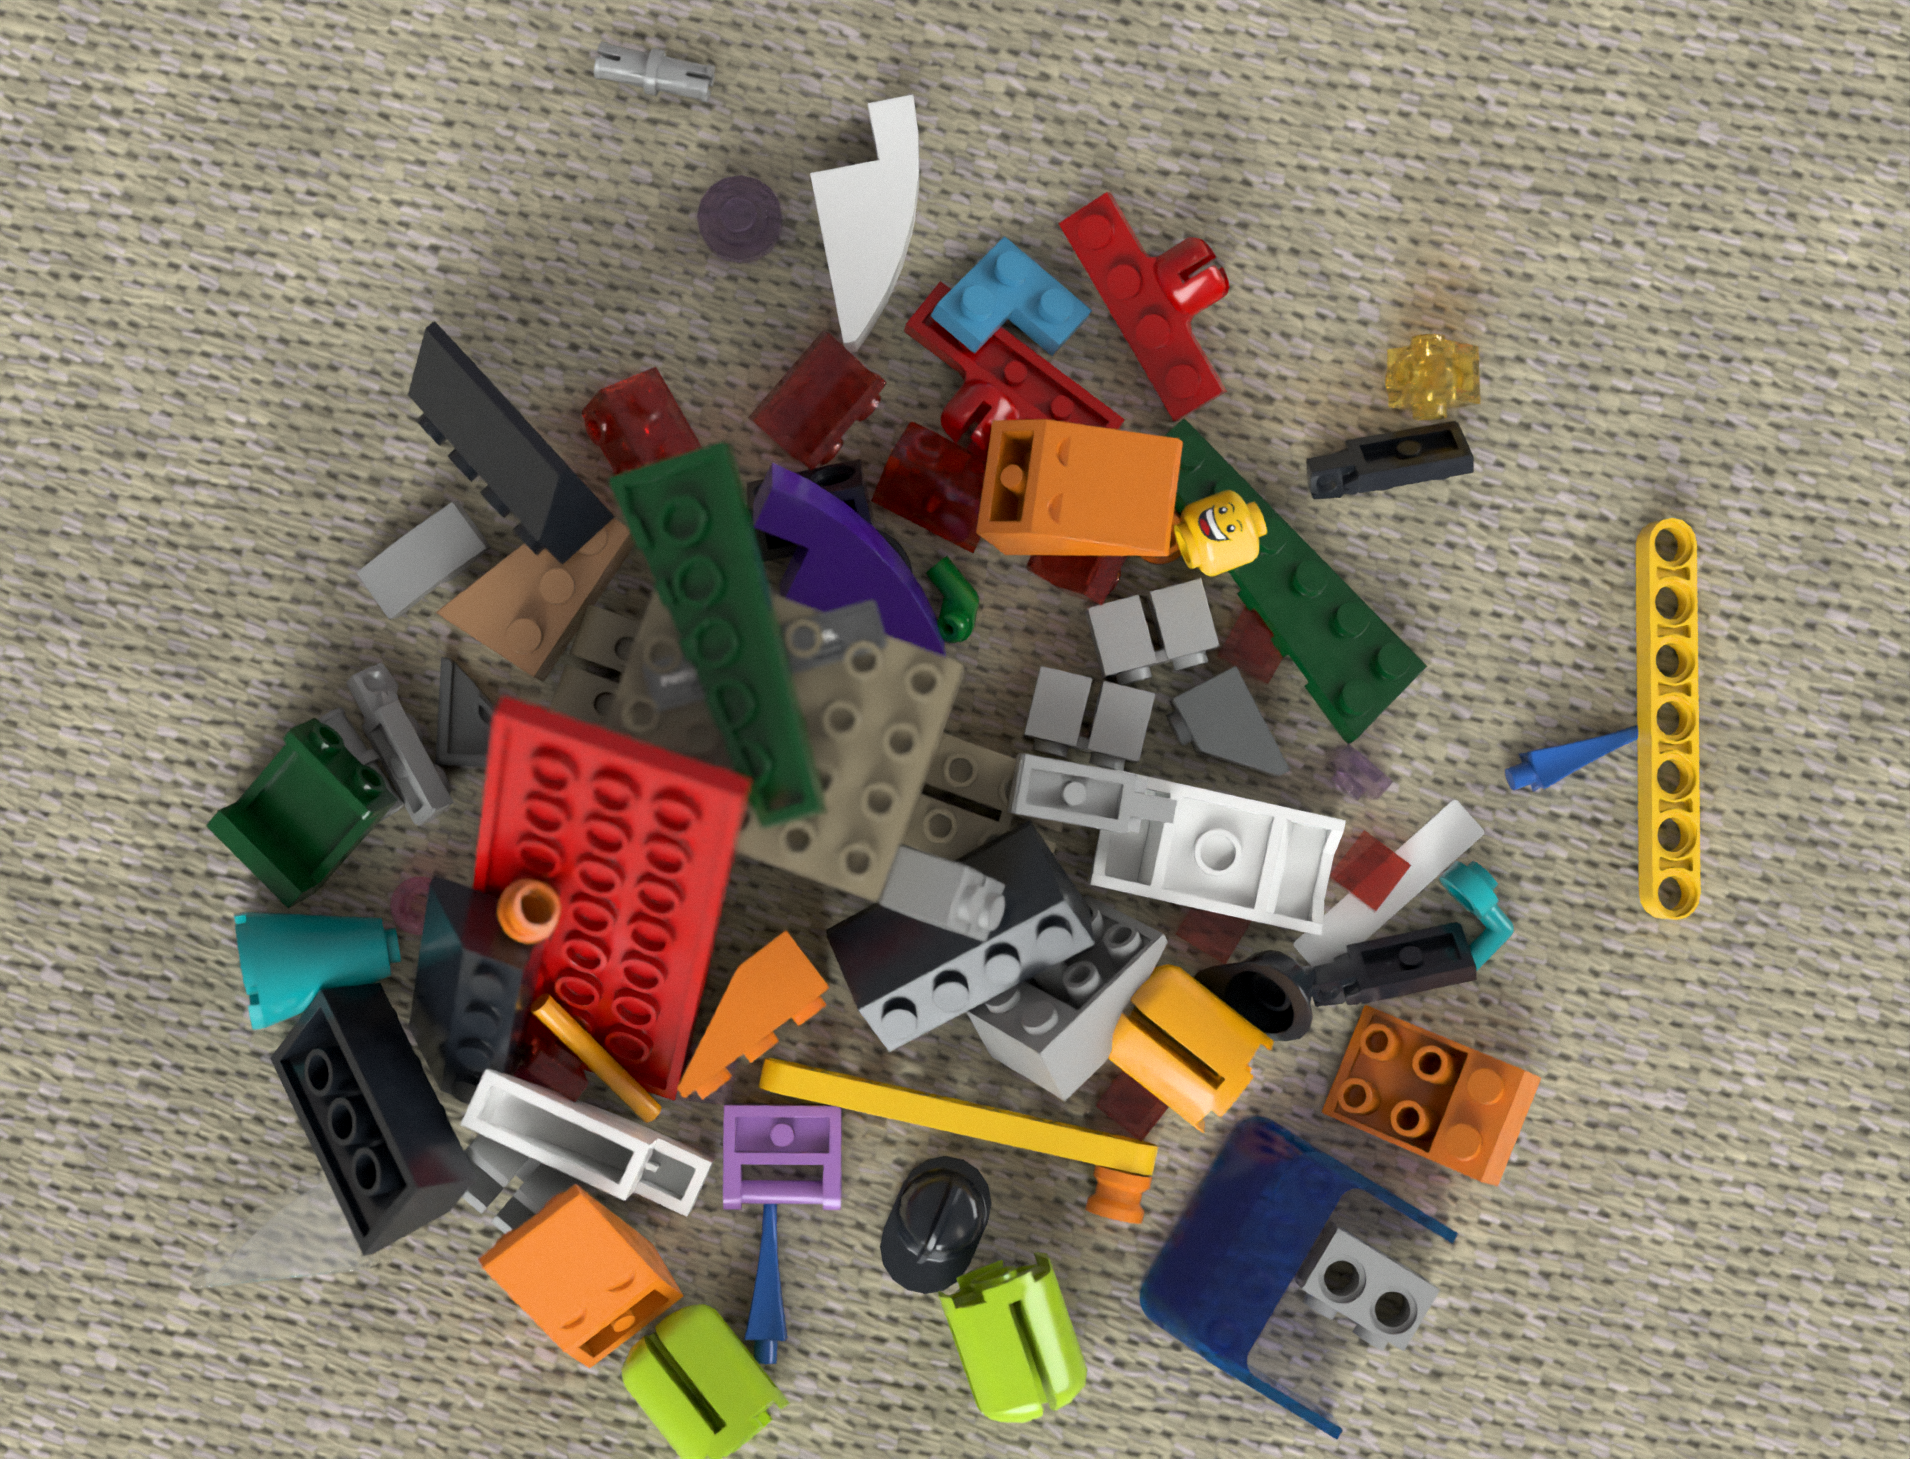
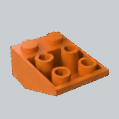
(1078, 490)
(759, 999)
(1431, 1095)
(582, 1275)

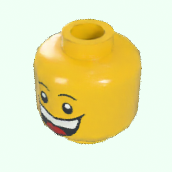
(1220, 533)

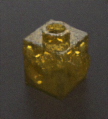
(1432, 376)

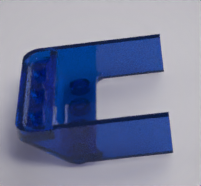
(1245, 1244)

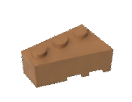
(535, 604)

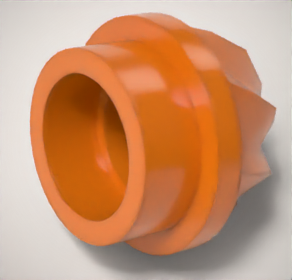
(529, 910)

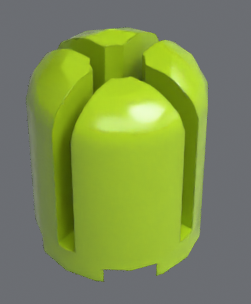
(1015, 1340)
(700, 1384)

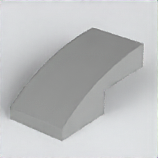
(423, 560)

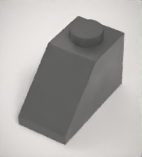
(1226, 725)

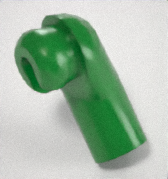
(958, 604)

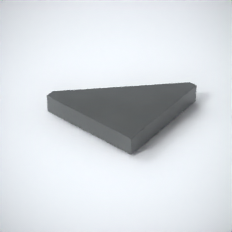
(463, 719)

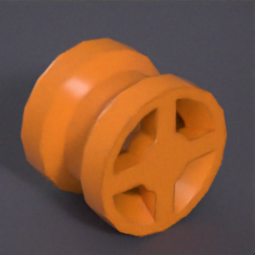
(1118, 1194)

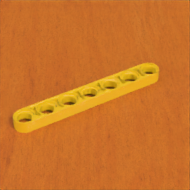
(1653, 744)
(958, 1116)

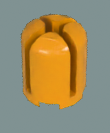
(1186, 1045)

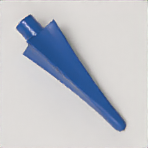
(1551, 764)
(766, 1316)

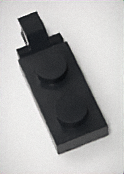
(1391, 461)
(1396, 966)

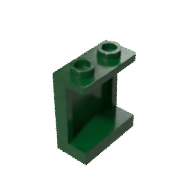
(303, 813)

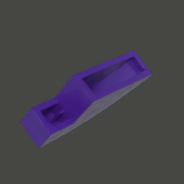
(842, 559)

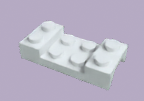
(1225, 857)

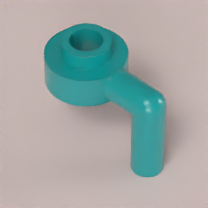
(1473, 889)

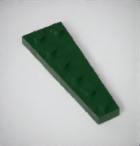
(711, 577)
(1328, 631)

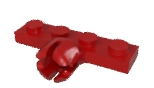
(1153, 300)
(1002, 382)

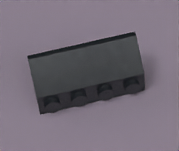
(503, 449)
(921, 975)
(470, 989)
(371, 1115)

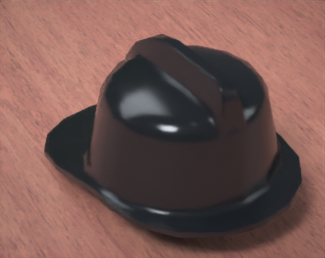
(1266, 991)
(935, 1224)

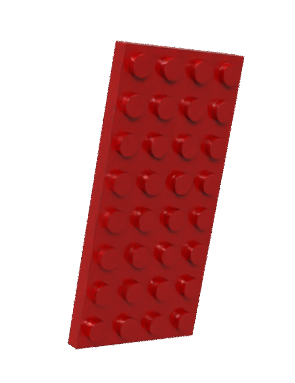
(640, 873)

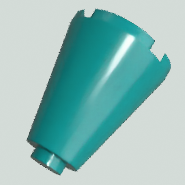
(297, 955)

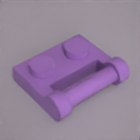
(782, 1137)

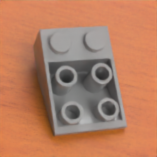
(1064, 1018)

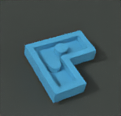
(1013, 288)

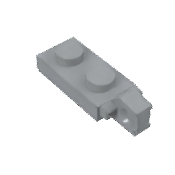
(399, 745)
(1084, 795)

